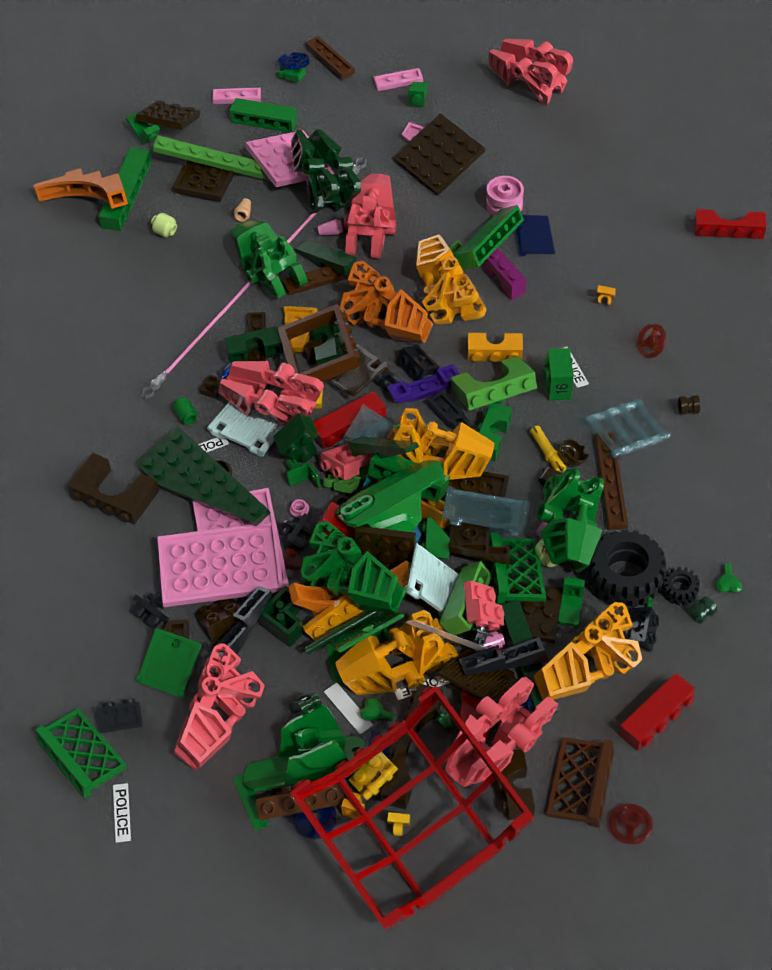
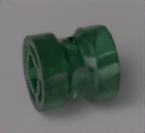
(700, 611)

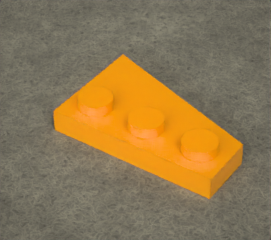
(296, 313)
(338, 613)

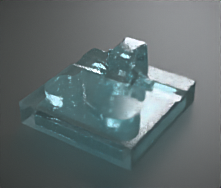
(368, 424)

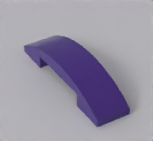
(425, 387)

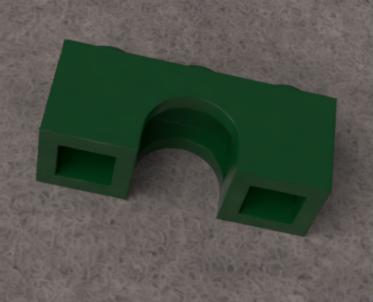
(266, 340)
(331, 343)

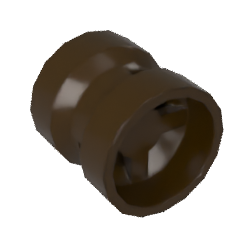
(691, 404)

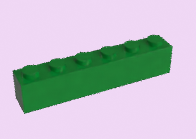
(132, 176)
(489, 237)

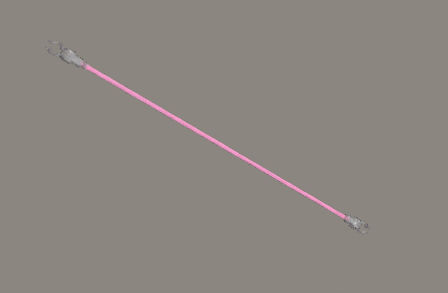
(157, 382)

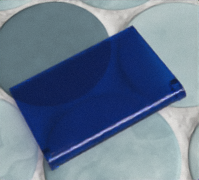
(535, 235)

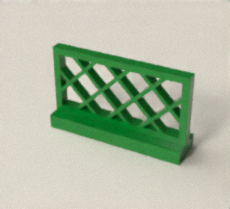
(503, 583)
(67, 764)

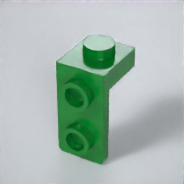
(417, 94)
(142, 129)
(571, 601)

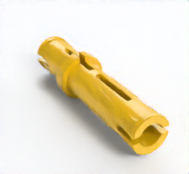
(551, 455)

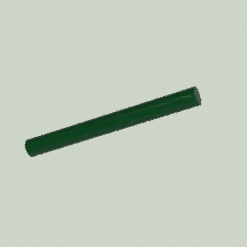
(340, 631)

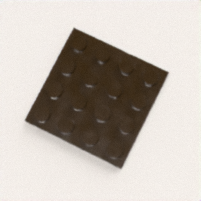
(439, 154)

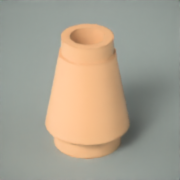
(242, 211)

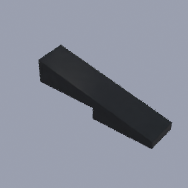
(246, 619)
(495, 659)

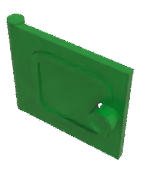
(167, 666)

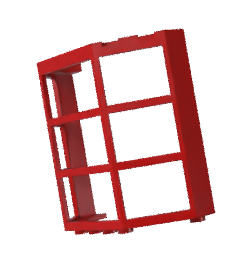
(305, 789)

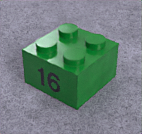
(558, 374)

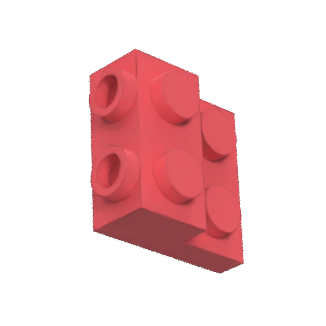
(342, 463)
(482, 607)

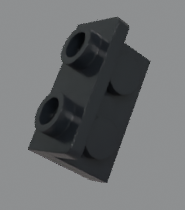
(416, 362)
(644, 626)
(120, 717)

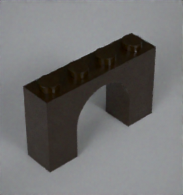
(126, 506)

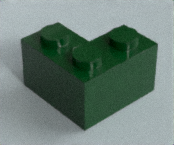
(297, 438)
(281, 619)

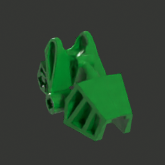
(270, 258)
(568, 537)
(371, 583)

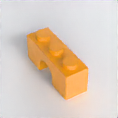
(481, 350)

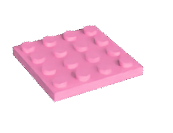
(275, 158)

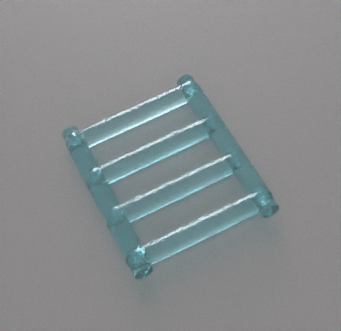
(631, 446)

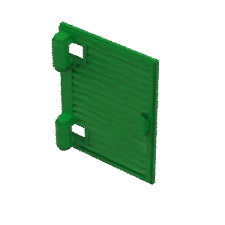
(364, 630)

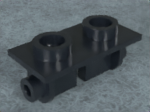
(476, 635)

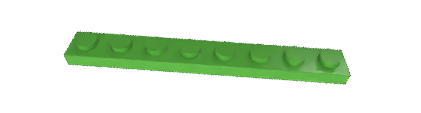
(209, 157)

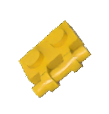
(373, 775)

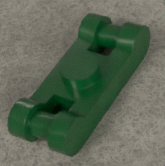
(305, 703)

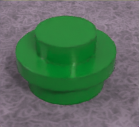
(445, 721)

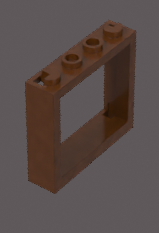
(329, 369)

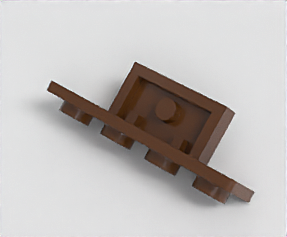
(284, 803)

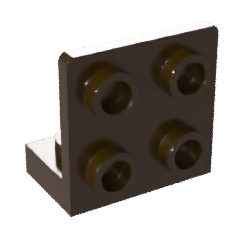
(218, 618)

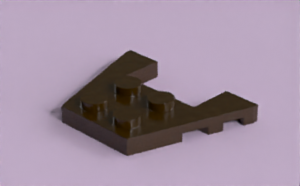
(474, 542)

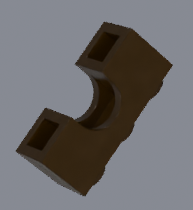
(515, 770)

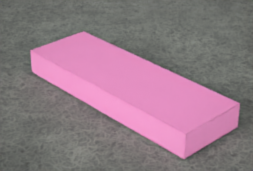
(397, 79)
(227, 96)

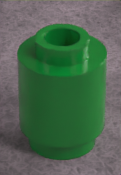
(185, 411)

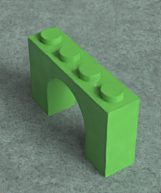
(475, 394)

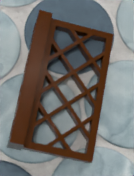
(598, 787)

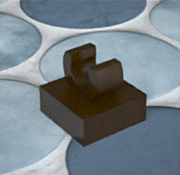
(310, 350)
(210, 387)

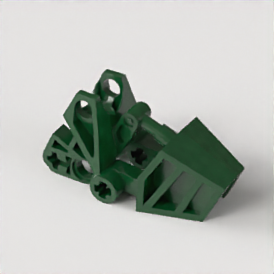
(312, 157)

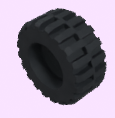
(633, 548)

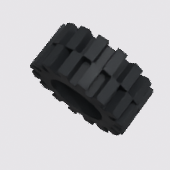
(678, 595)

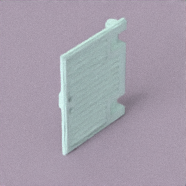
(246, 429)
(435, 579)

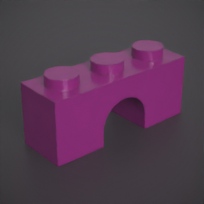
(511, 278)

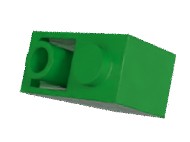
(437, 539)

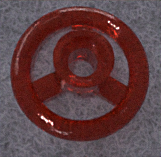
(656, 341)
(631, 815)

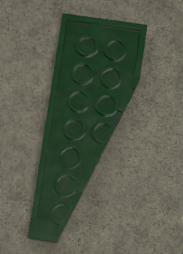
(191, 472)

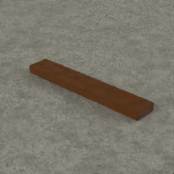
(612, 489)

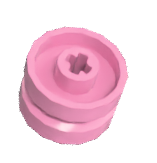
(504, 193)

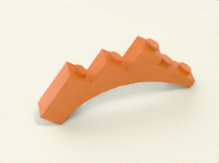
(77, 184)
(320, 598)

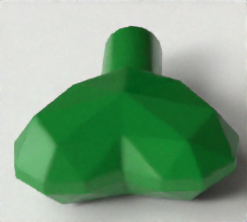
(728, 581)
(374, 710)

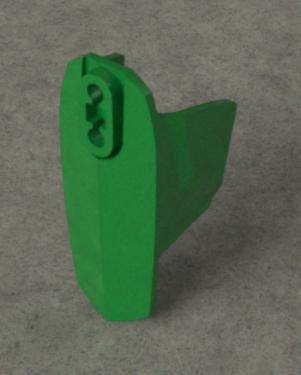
(394, 500)
(308, 750)

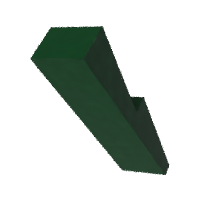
(330, 257)
(385, 447)

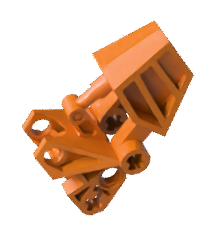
(404, 316)

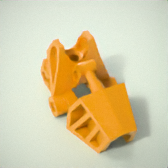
(446, 283)
(465, 448)
(569, 669)
(368, 672)

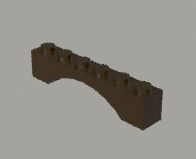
(400, 752)

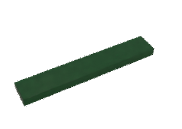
(519, 633)

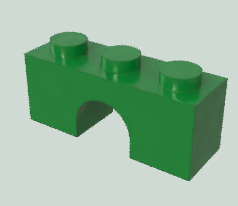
(495, 419)

